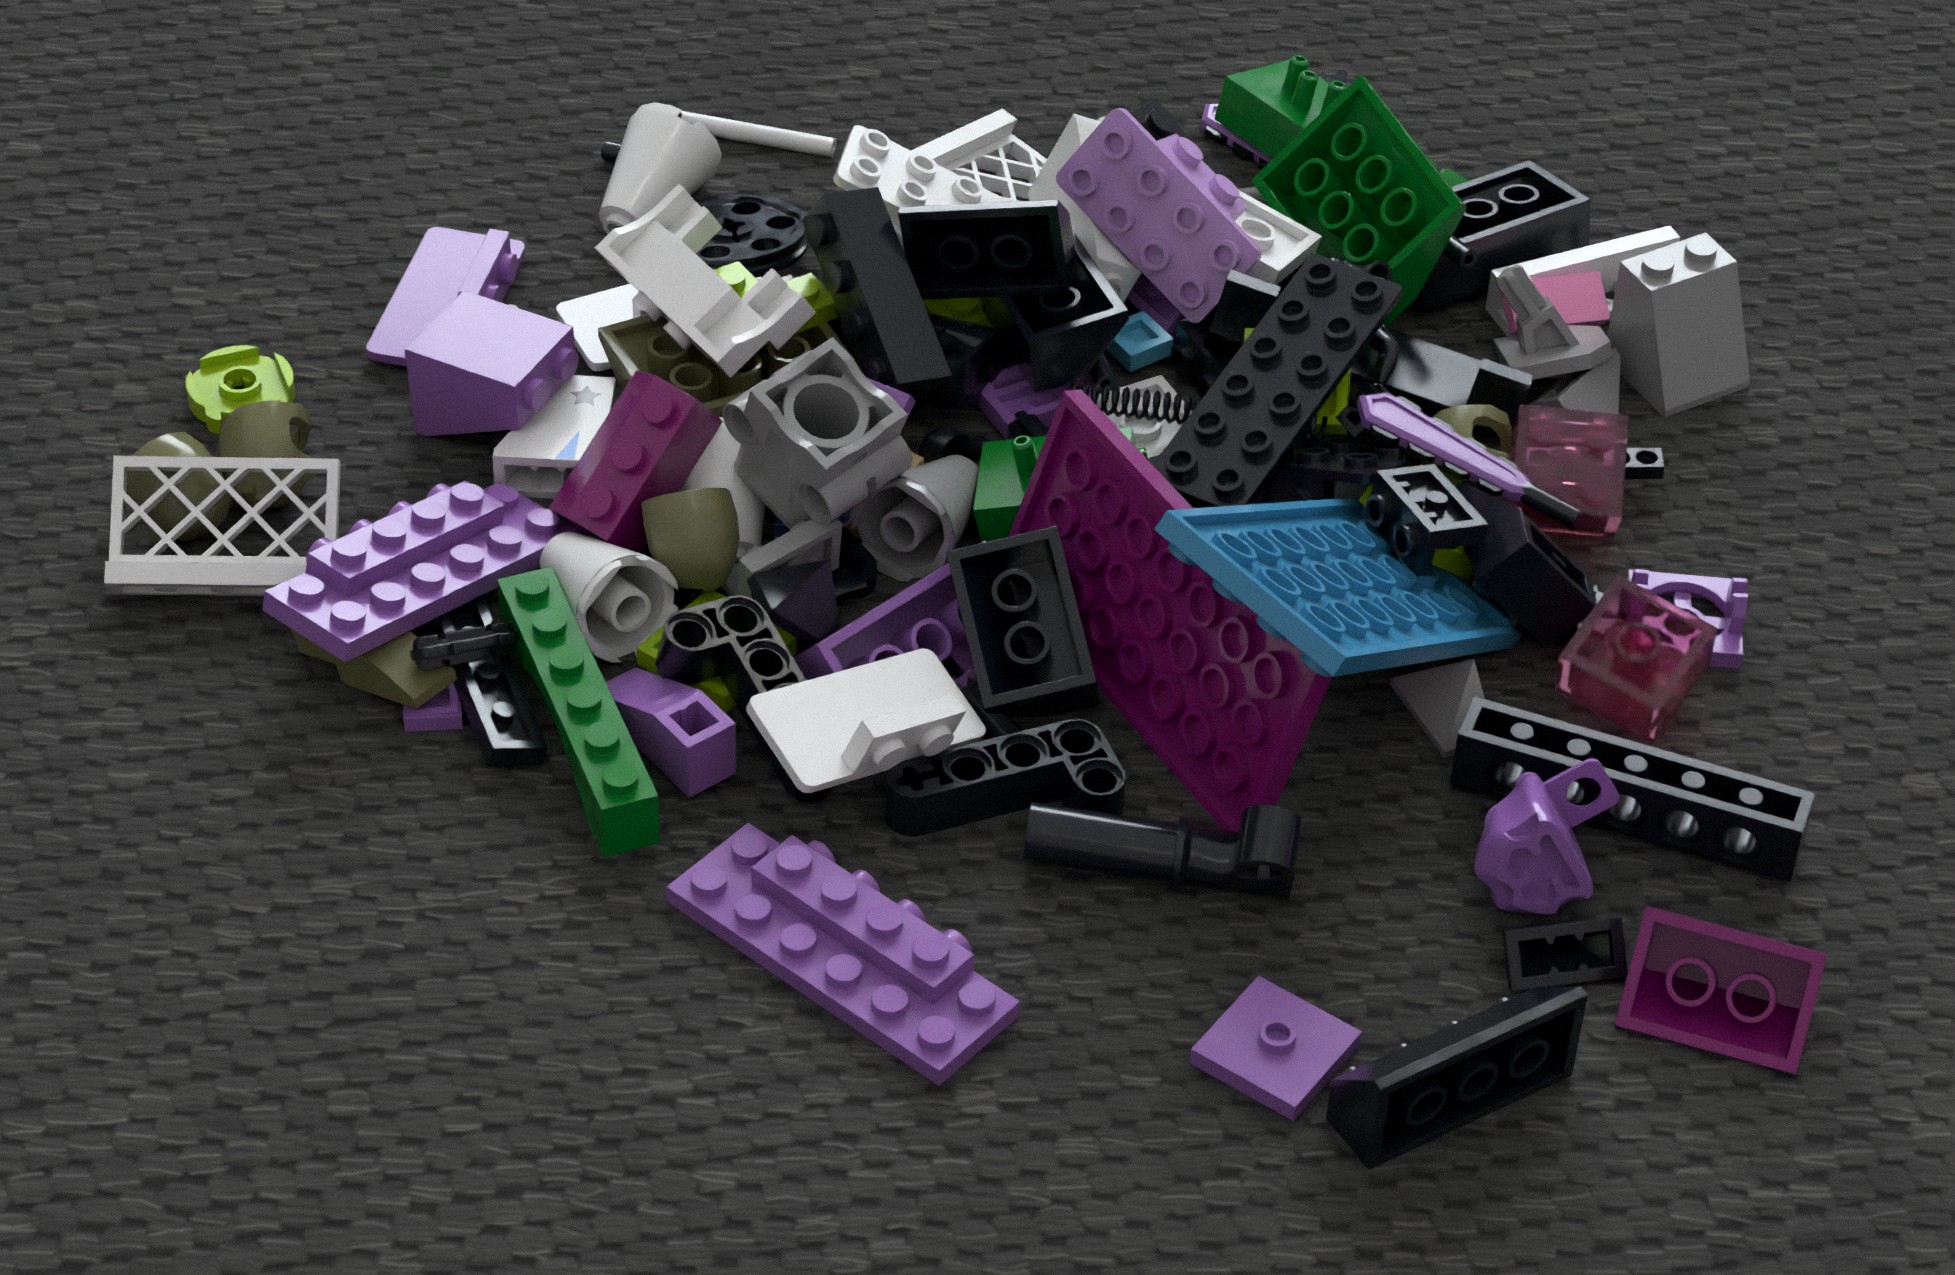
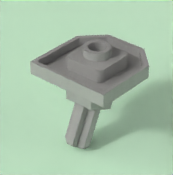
(1544, 341)

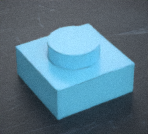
(1140, 342)

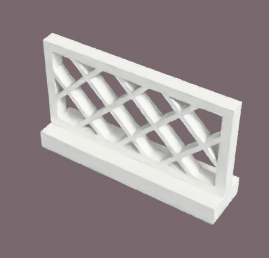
(984, 147)
(211, 573)

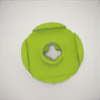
(211, 387)

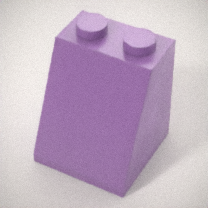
(486, 367)

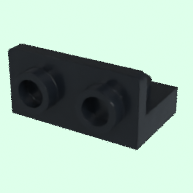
(1420, 513)

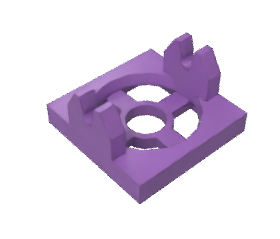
(1724, 592)

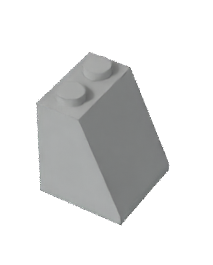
(1680, 325)

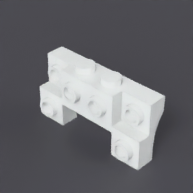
(701, 307)

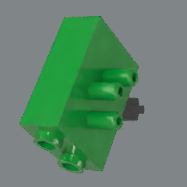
(1276, 102)
(1007, 471)

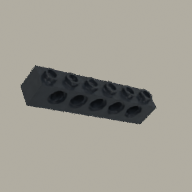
(1660, 792)

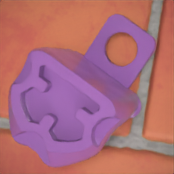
(1530, 845)

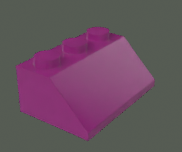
(636, 455)
(1721, 989)

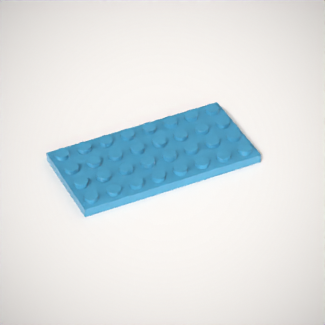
(1334, 585)

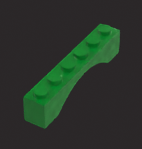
(602, 756)

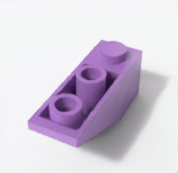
(676, 729)

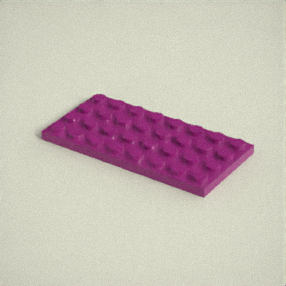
(1164, 646)

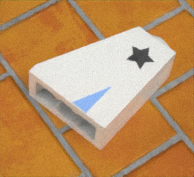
(552, 441)

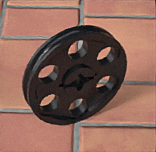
(755, 232)

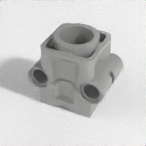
(817, 437)

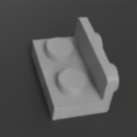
(801, 545)

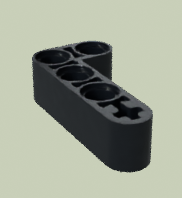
(741, 646)
(1004, 776)

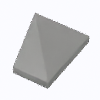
(1586, 389)
(1440, 699)

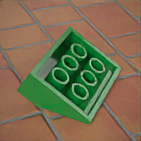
(1365, 190)

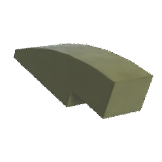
(386, 671)

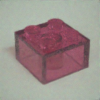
(1576, 459)
(1635, 659)

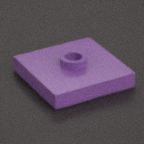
(1275, 1048)

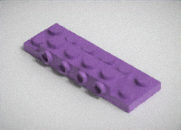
(412, 566)
(847, 948)

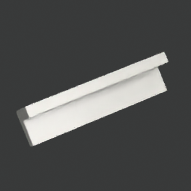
(1597, 257)

